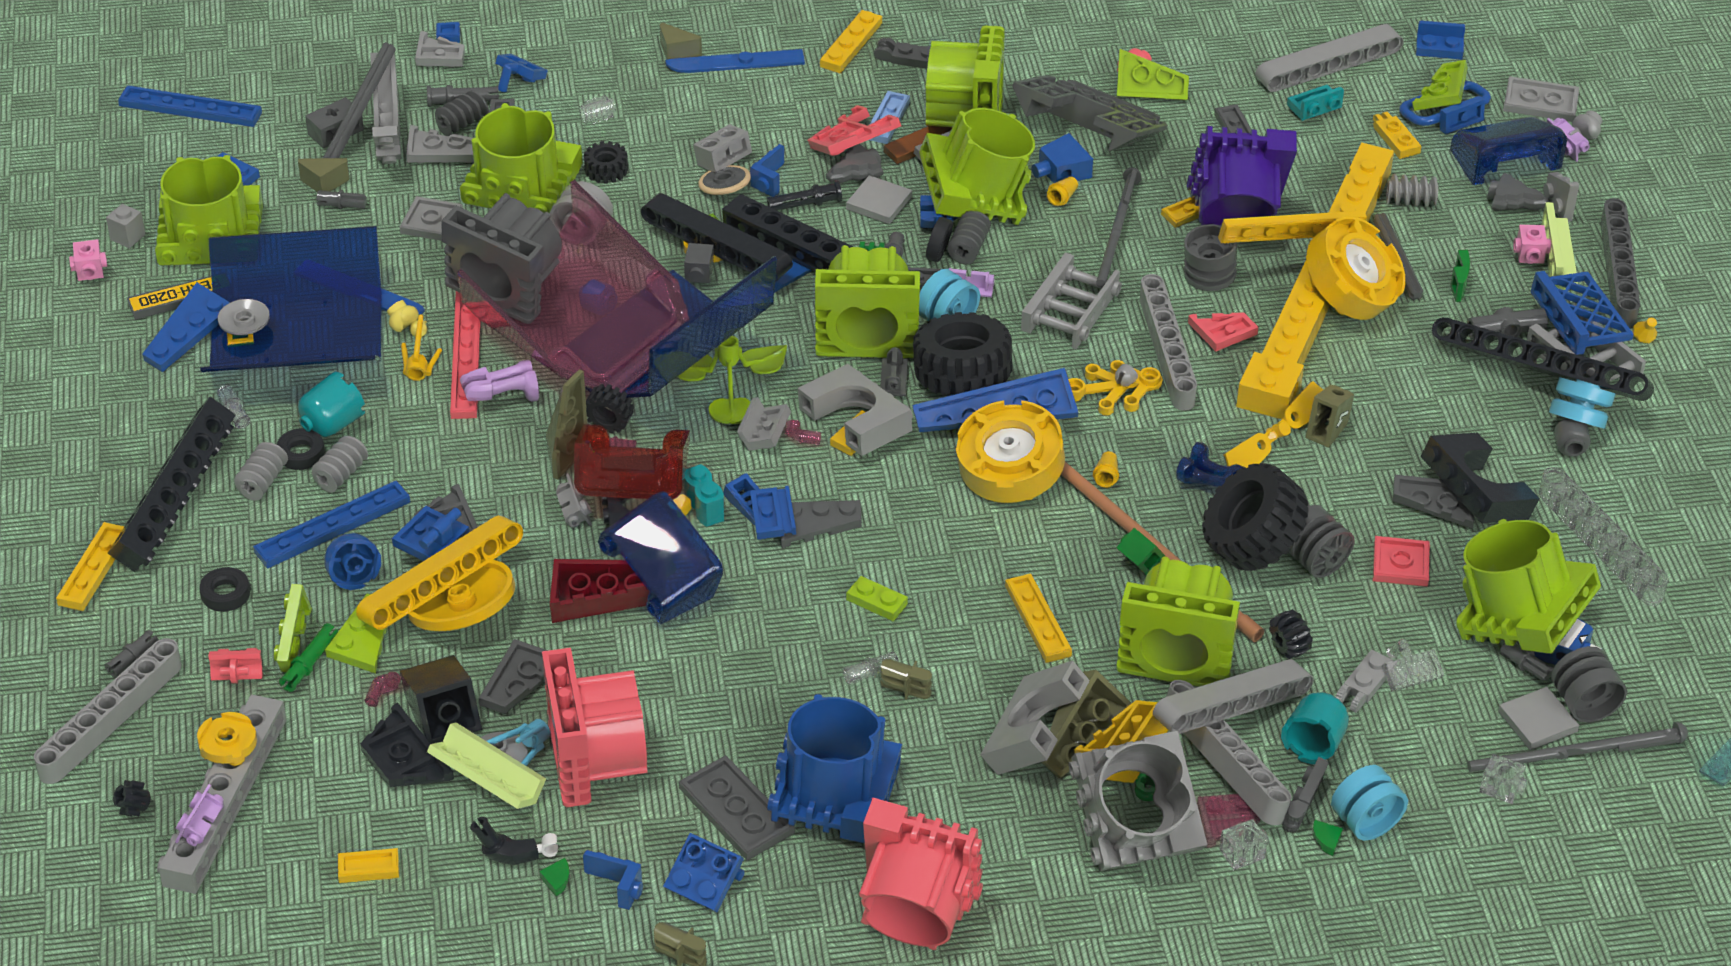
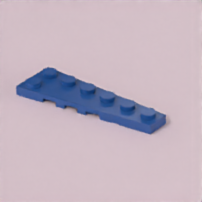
(1046, 389)

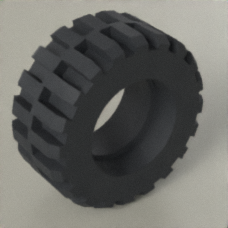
(962, 353)
(1255, 517)

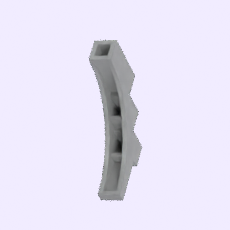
(386, 115)

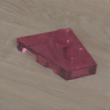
(1222, 813)

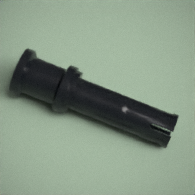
(816, 191)

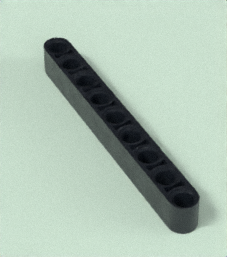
(1550, 366)

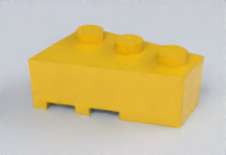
(1129, 725)

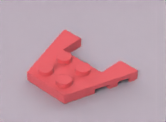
(850, 132)

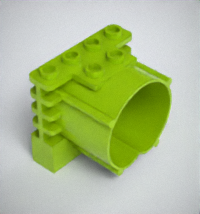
(965, 76)
(519, 157)
(979, 165)
(203, 202)
(866, 304)
(1522, 587)
(1178, 624)

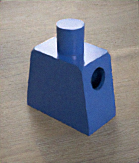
(1062, 160)

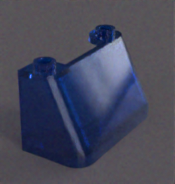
(1485, 146)
(665, 556)

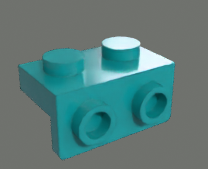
(1316, 101)

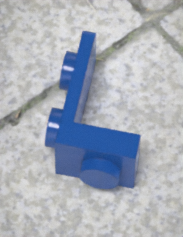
(763, 172)
(619, 870)

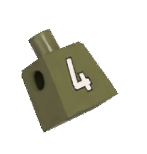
(1330, 405)

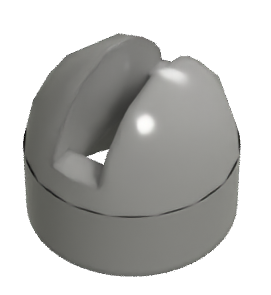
(1125, 375)

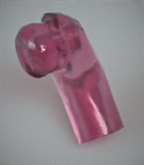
(803, 436)
(382, 685)

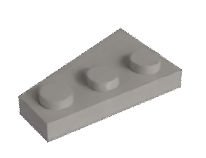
(438, 148)

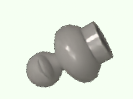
(1587, 124)

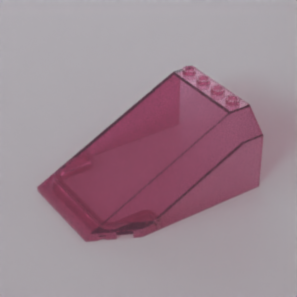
(597, 305)

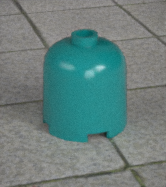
(330, 405)
(1315, 727)

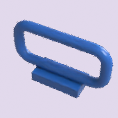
(1454, 116)

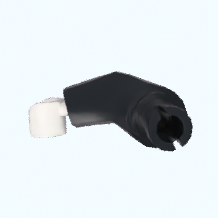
(511, 851)

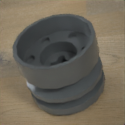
(1207, 261)
(1322, 544)
(1589, 684)

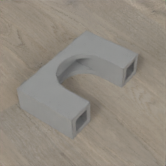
(848, 388)
(1019, 735)

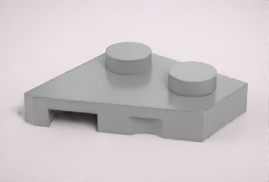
(438, 52)
(1562, 194)

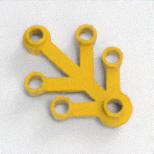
(1147, 380)

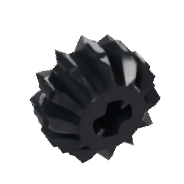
(1290, 634)

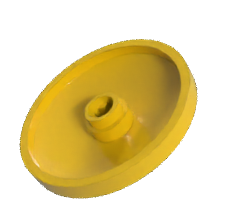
(468, 600)

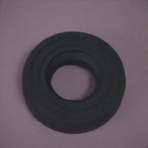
(939, 239)
(300, 436)
(229, 601)

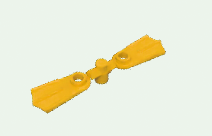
(1249, 452)

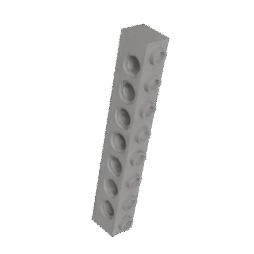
(187, 865)

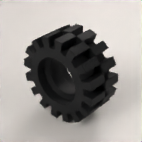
(606, 162)
(611, 398)

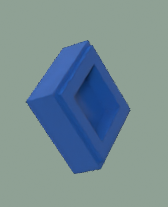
(448, 30)

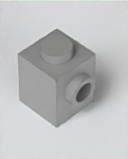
(125, 225)

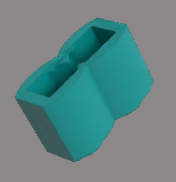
(705, 495)

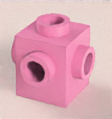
(1531, 244)
(88, 260)

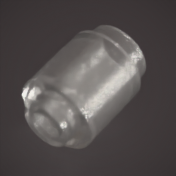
(597, 109)

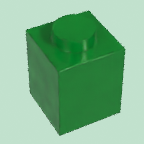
(1140, 551)

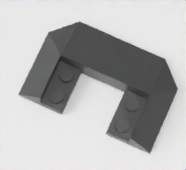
(1088, 108)

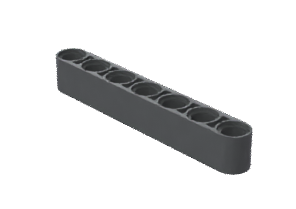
(1620, 260)

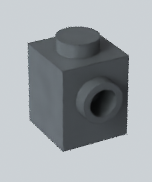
(699, 263)

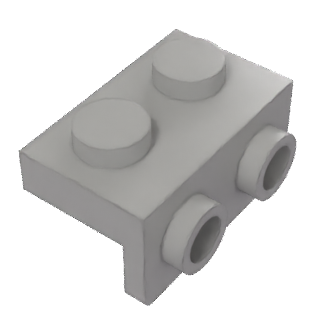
(762, 426)

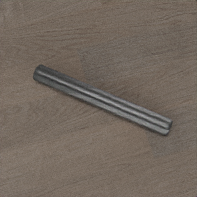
(1389, 236)

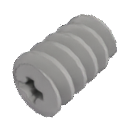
(1412, 190)
(339, 463)
(260, 470)

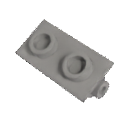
(573, 505)

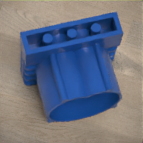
(834, 766)

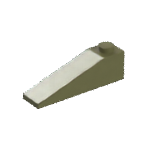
(566, 424)
(1079, 720)

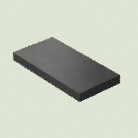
(735, 807)

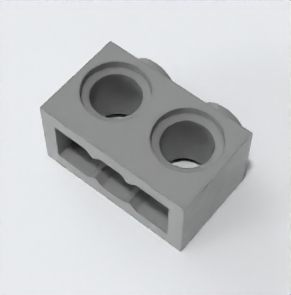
(722, 148)

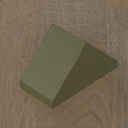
(679, 43)
(323, 173)

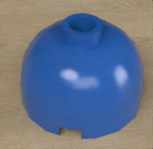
(352, 561)

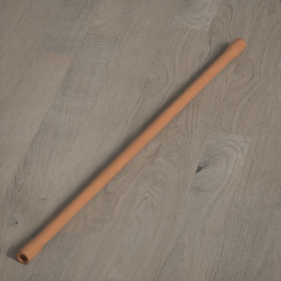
(1245, 623)

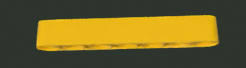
(439, 572)

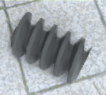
(461, 112)
(968, 237)

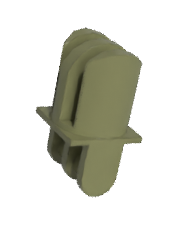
(906, 678)
(680, 944)

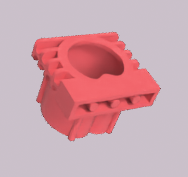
(592, 726)
(917, 874)

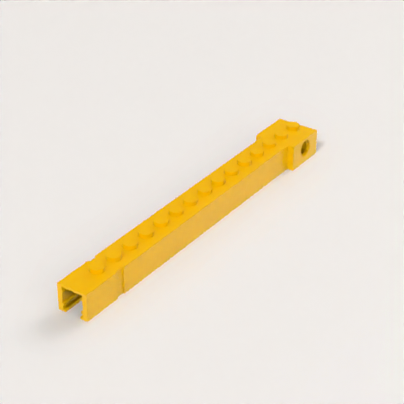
(1276, 374)

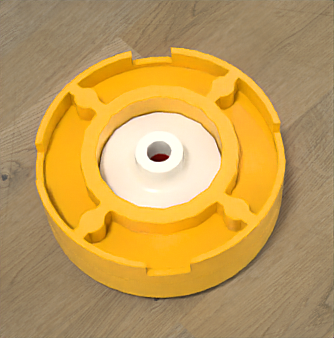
(1355, 268)
(1010, 451)

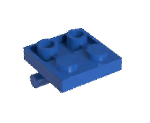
(430, 532)
(704, 872)

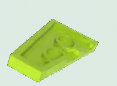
(1148, 79)
(1445, 88)
(296, 607)
(357, 644)

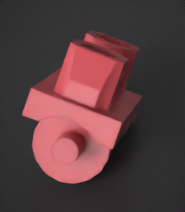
(235, 664)

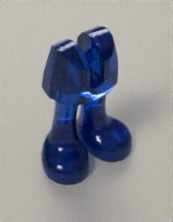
(1202, 470)

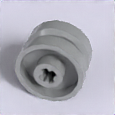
(563, 207)

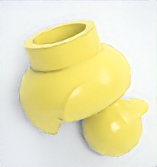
(403, 316)

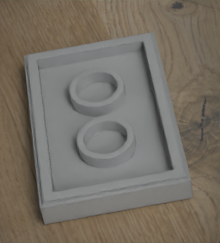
(1541, 99)

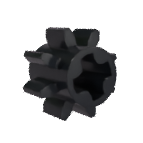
(131, 798)

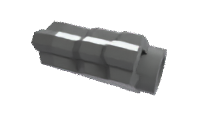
(856, 165)
(1513, 194)

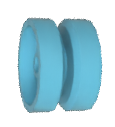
(947, 294)
(1582, 402)
(1369, 802)

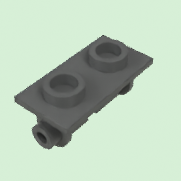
(894, 373)

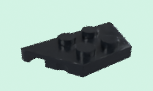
(400, 752)

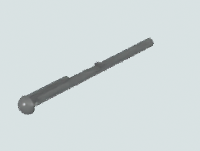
(1131, 177)
(1676, 734)

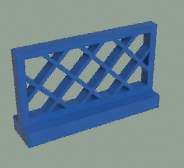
(1565, 315)

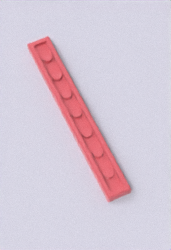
(465, 358)

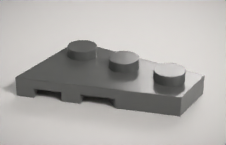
(1431, 497)
(821, 518)
(514, 677)

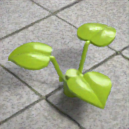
(761, 361)

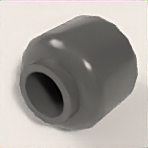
(1572, 437)

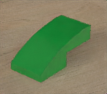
(1460, 275)

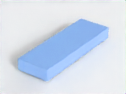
(892, 104)

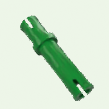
(302, 665)

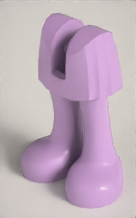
(482, 385)

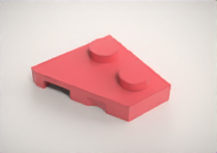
(1224, 329)

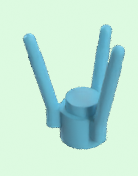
(530, 735)

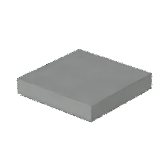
(879, 199)
(425, 218)
(1538, 718)

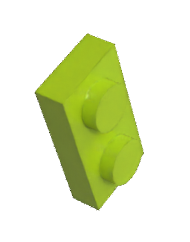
(877, 598)

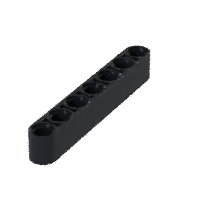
(701, 228)

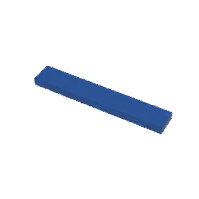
(190, 106)
(331, 524)

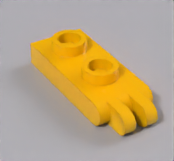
(1396, 135)

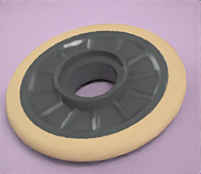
(724, 181)

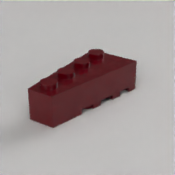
(593, 588)

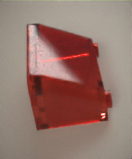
(629, 470)

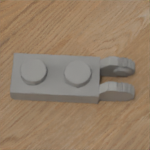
(1364, 680)

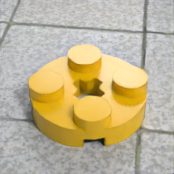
(227, 751)

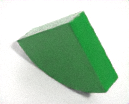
(1327, 836)
(556, 876)

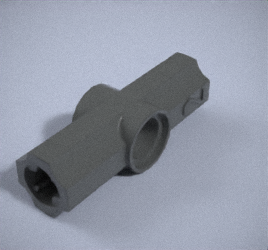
(1510, 322)

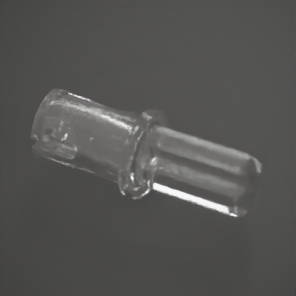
(235, 405)
(866, 668)

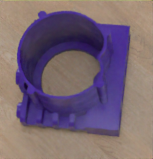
(1240, 173)

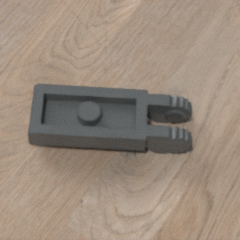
(902, 53)
(1304, 796)

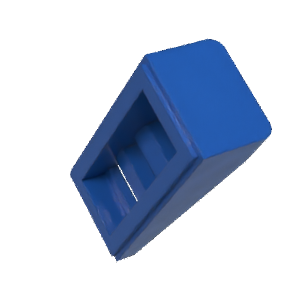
(732, 490)

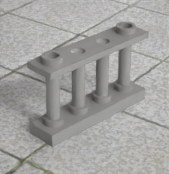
(1056, 285)
(1616, 352)

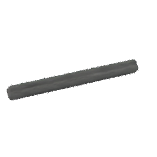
(360, 101)

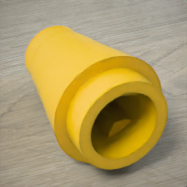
(1061, 191)
(1106, 471)

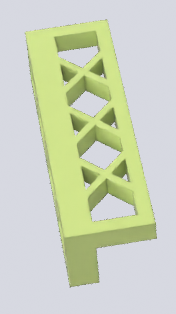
(1561, 255)
(488, 766)

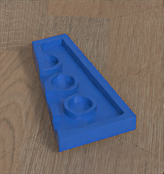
(186, 327)

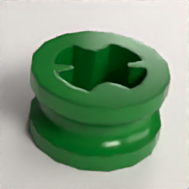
(1141, 792)

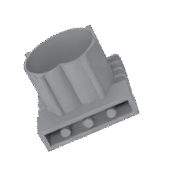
(1165, 763)

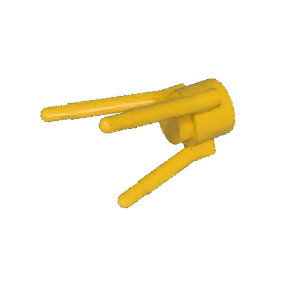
(416, 366)

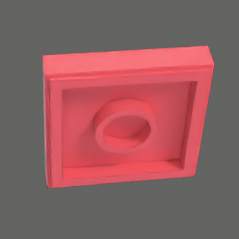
(1401, 561)

